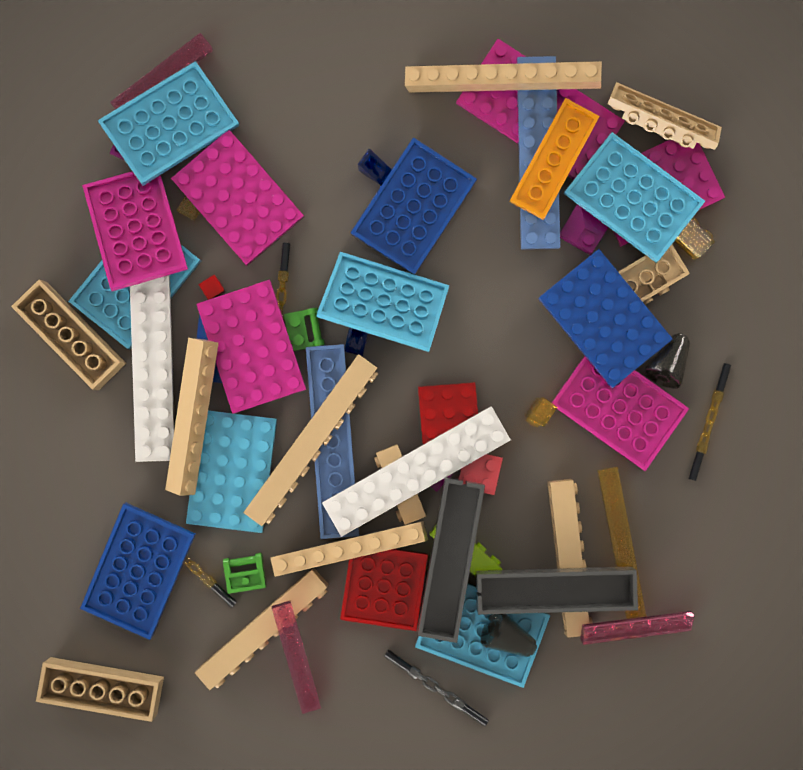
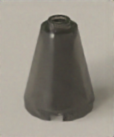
(670, 362)
(507, 636)

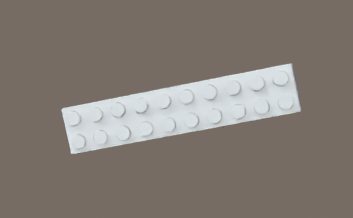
(152, 369)
(416, 471)

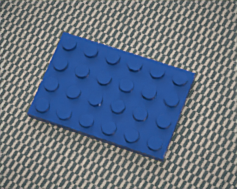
(413, 206)
(605, 318)
(137, 571)

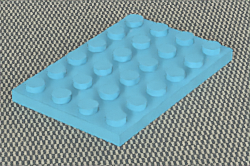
(168, 123)
(634, 197)
(383, 301)
(112, 308)
(232, 470)
(472, 653)

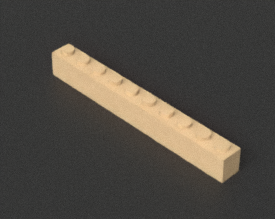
(504, 77)
(310, 441)

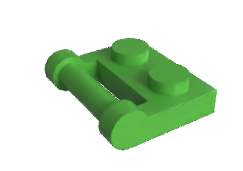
(298, 331)
(246, 579)

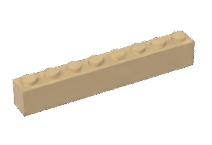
(191, 416)
(567, 542)
(349, 548)
(259, 630)

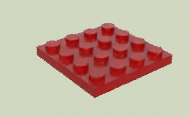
(385, 589)

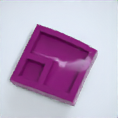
(583, 230)

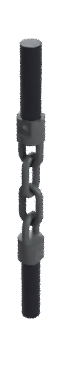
(458, 703)

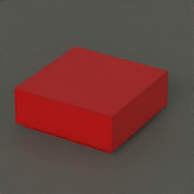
(211, 287)

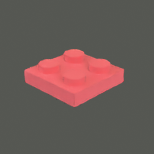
(484, 471)

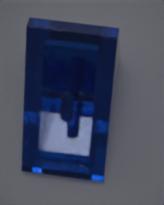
(374, 167)
(356, 341)

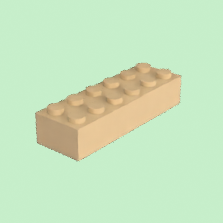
(68, 335)
(100, 689)

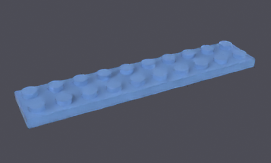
(535, 116)
(335, 464)

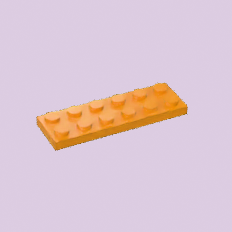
(554, 159)

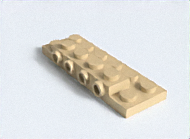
(664, 118)
(650, 278)

